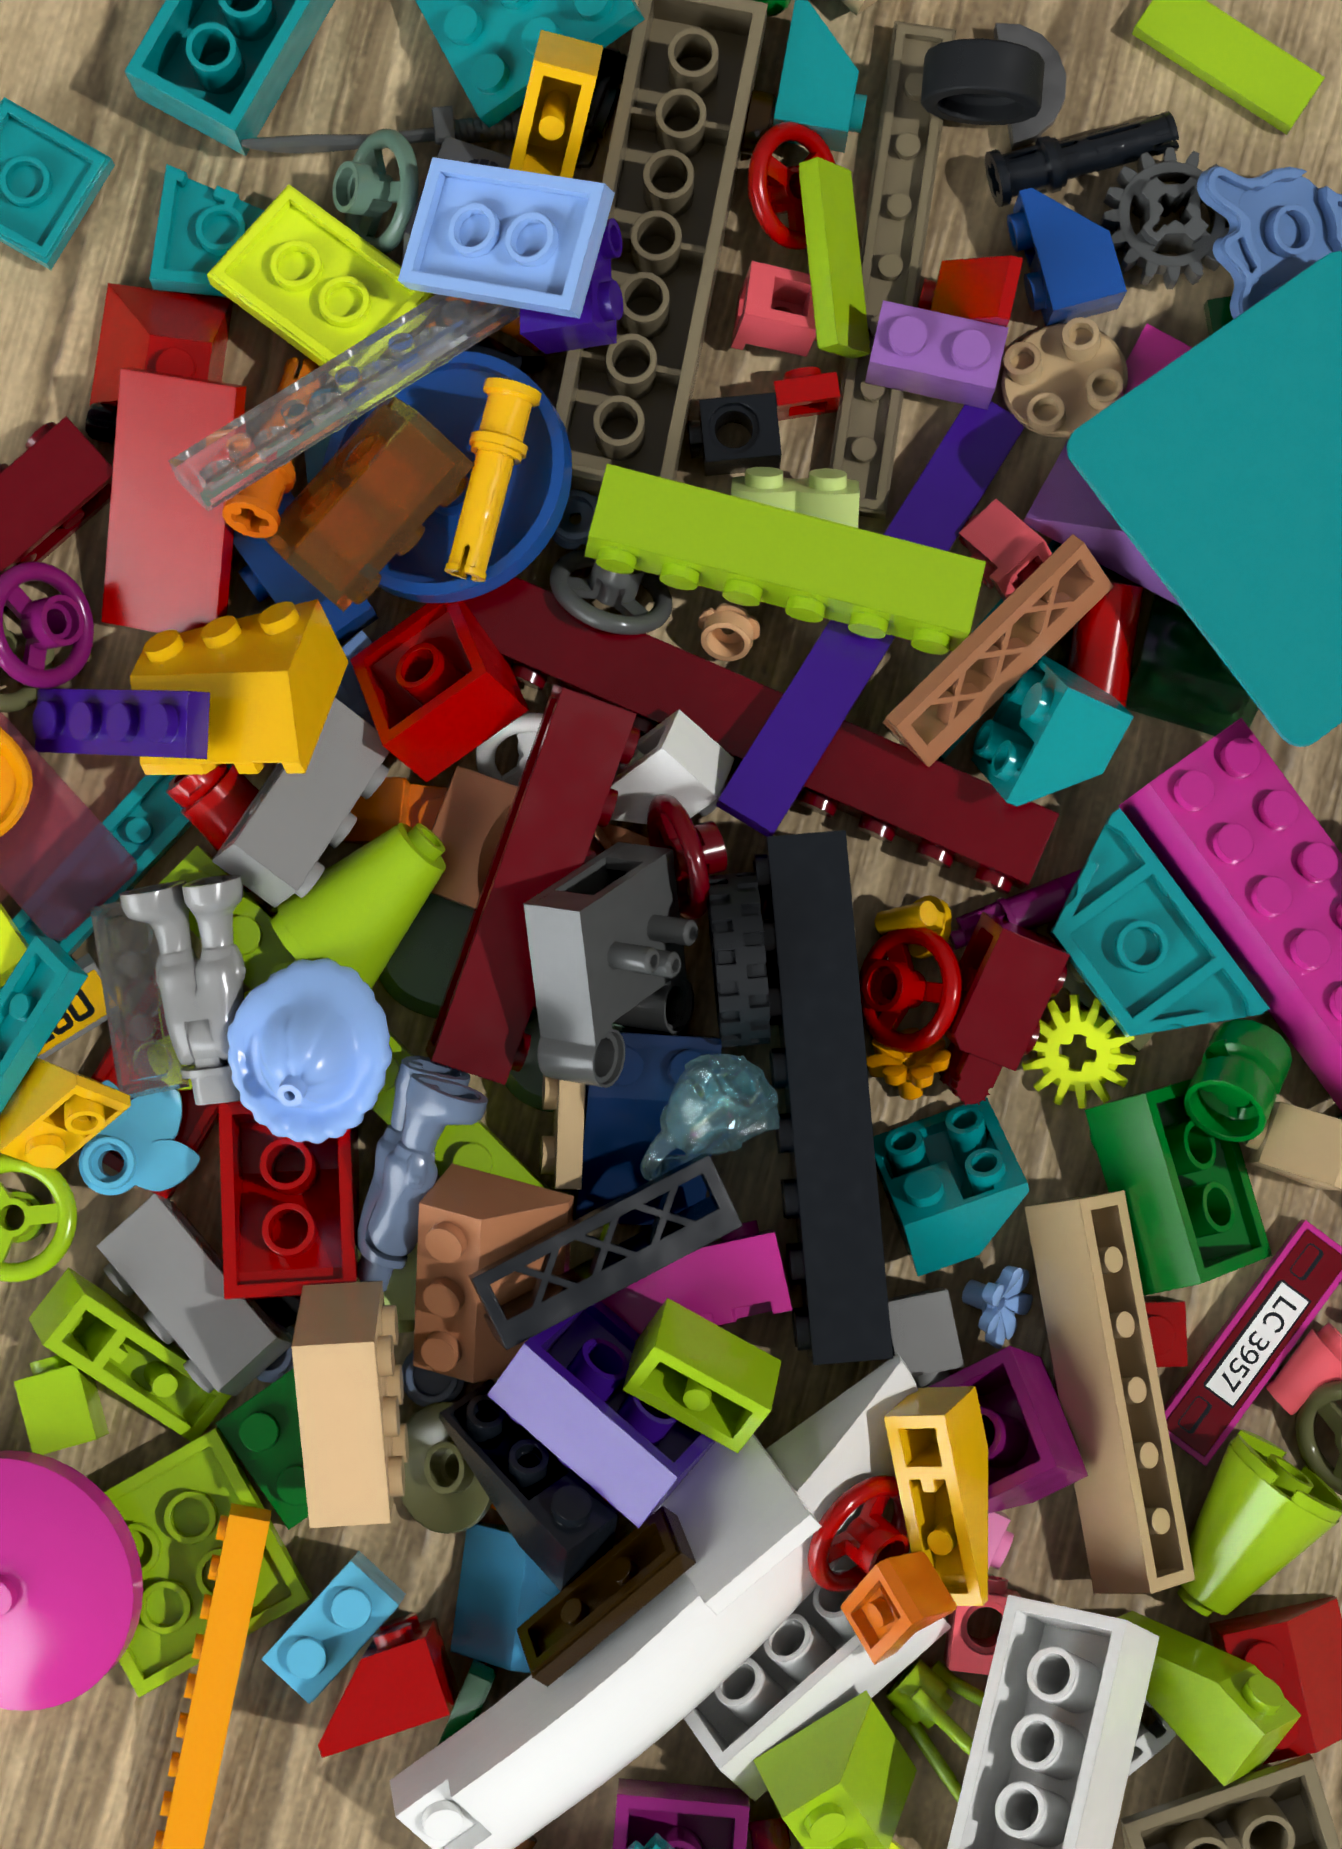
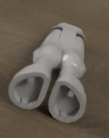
(196, 992)

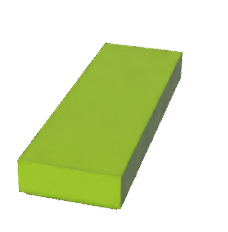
(1230, 58)
(834, 258)

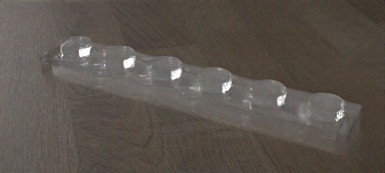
(334, 395)

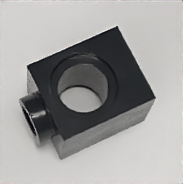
(756, 414)

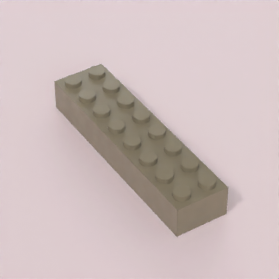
(673, 187)

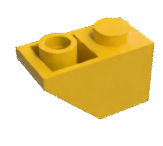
(56, 1114)

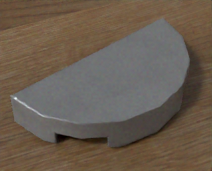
(1053, 83)

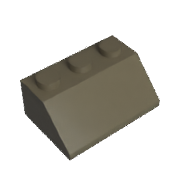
(1258, 1811)

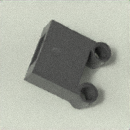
(606, 953)

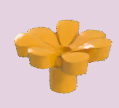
(908, 1070)

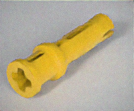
(497, 449)

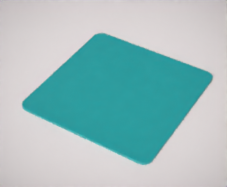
(1236, 493)

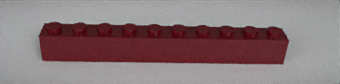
(858, 774)

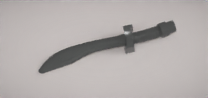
(444, 122)

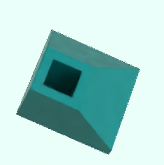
(1049, 734)
(949, 1183)

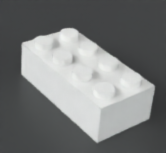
(1054, 1730)

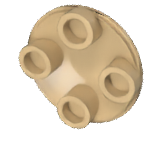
(1062, 377)

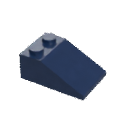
(626, 1120)

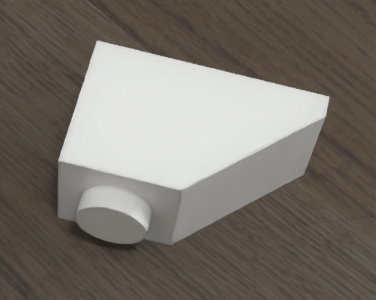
(673, 761)

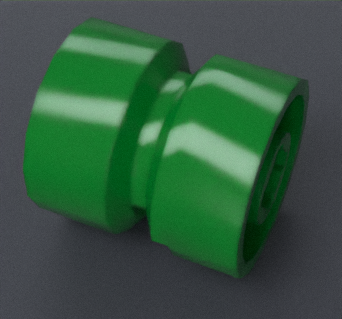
(1238, 1080)

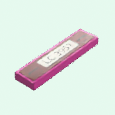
(1254, 1341)

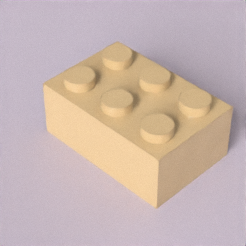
(349, 1403)

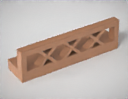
(999, 651)

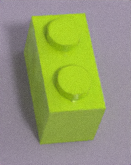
(702, 1375)

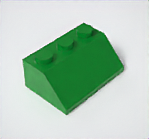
(1182, 1189)

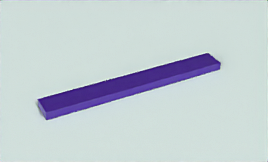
(844, 661)

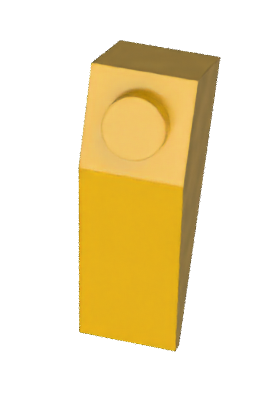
(943, 1484)

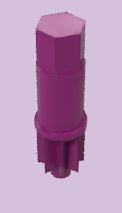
(1025, 909)

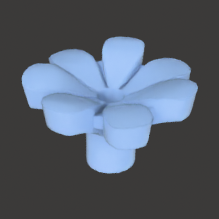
(1000, 1303)

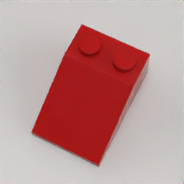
(285, 1208)

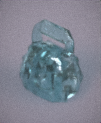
(712, 1111)

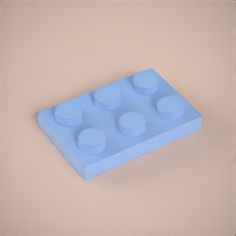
(506, 237)

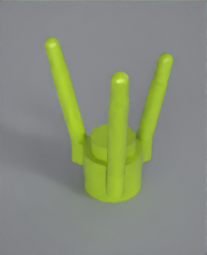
(923, 1697)

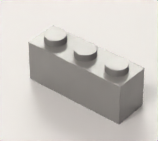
(302, 813)
(183, 1287)

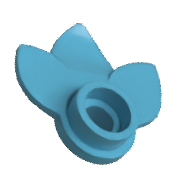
(147, 1144)

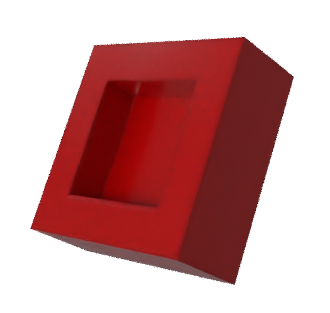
(806, 393)
(1168, 1332)

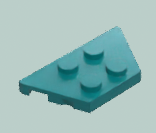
(1146, 943)

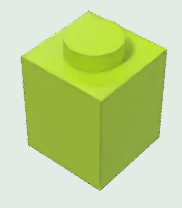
(59, 1406)

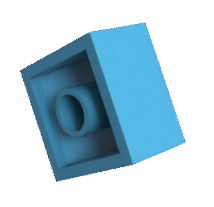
(495, 1596)

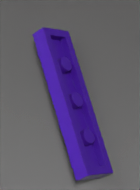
(122, 722)

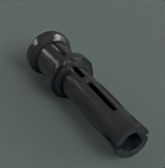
(1054, 162)

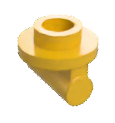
(924, 912)

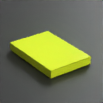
(312, 279)

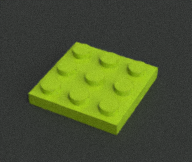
(174, 1524)

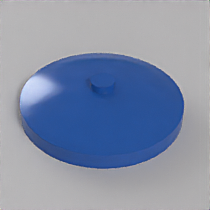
(535, 496)

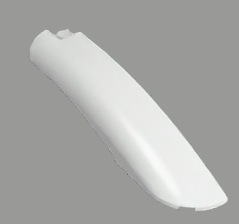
(562, 1741)

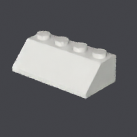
(793, 1681)

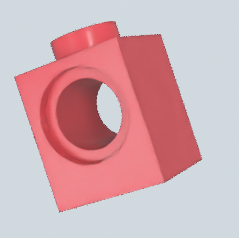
(968, 1653)

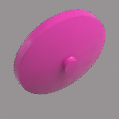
(64, 1583)

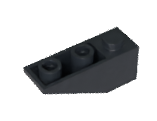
(542, 1501)

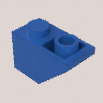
(1067, 257)

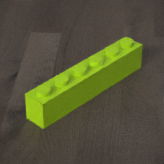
(784, 560)

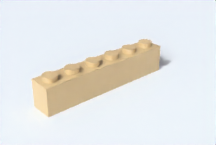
(1110, 1393)

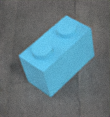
(334, 1627)

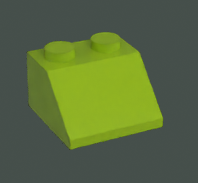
(841, 1779)

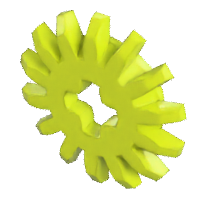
(1094, 1072)

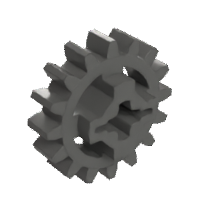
(1155, 199)

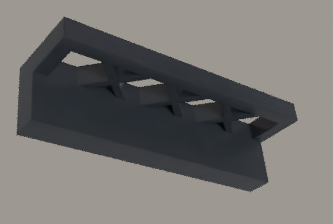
(613, 1264)

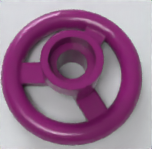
(45, 625)

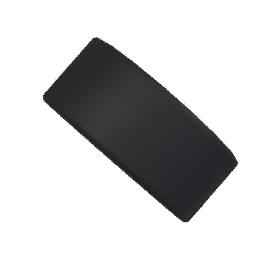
(982, 81)

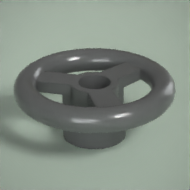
(612, 590)

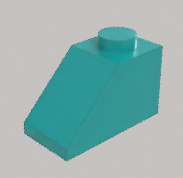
(818, 81)

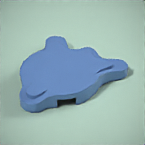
(1275, 228)

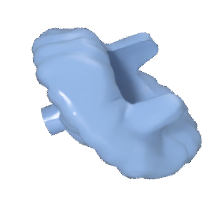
(310, 1050)

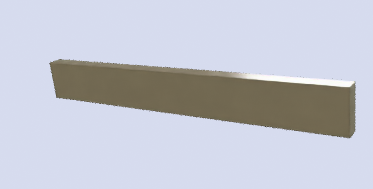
(890, 259)

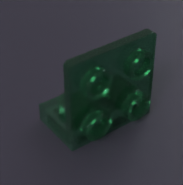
(1183, 676)

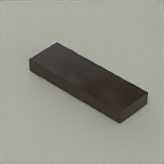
(605, 1596)

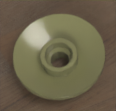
(438, 1480)

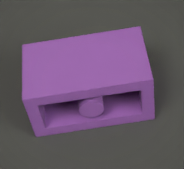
(936, 355)

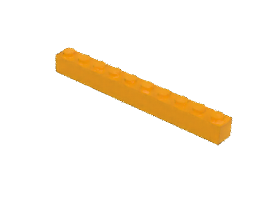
(216, 1678)

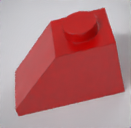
(974, 288)

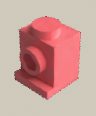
(775, 310)
(1006, 545)

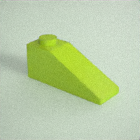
(123, 1354)
(1215, 1702)

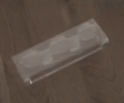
(134, 1004)

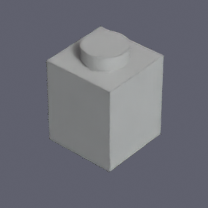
(925, 1334)

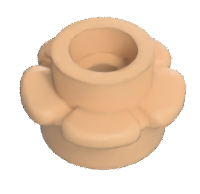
(728, 631)

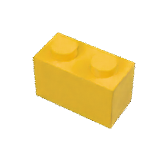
(556, 105)

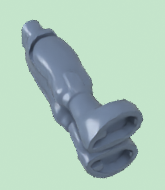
(405, 1167)

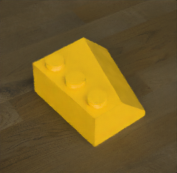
(266, 683)

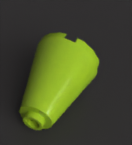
(364, 902)
(1254, 1523)

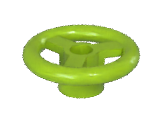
(36, 1217)

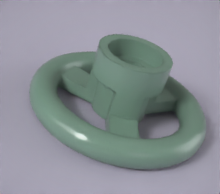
(367, 192)

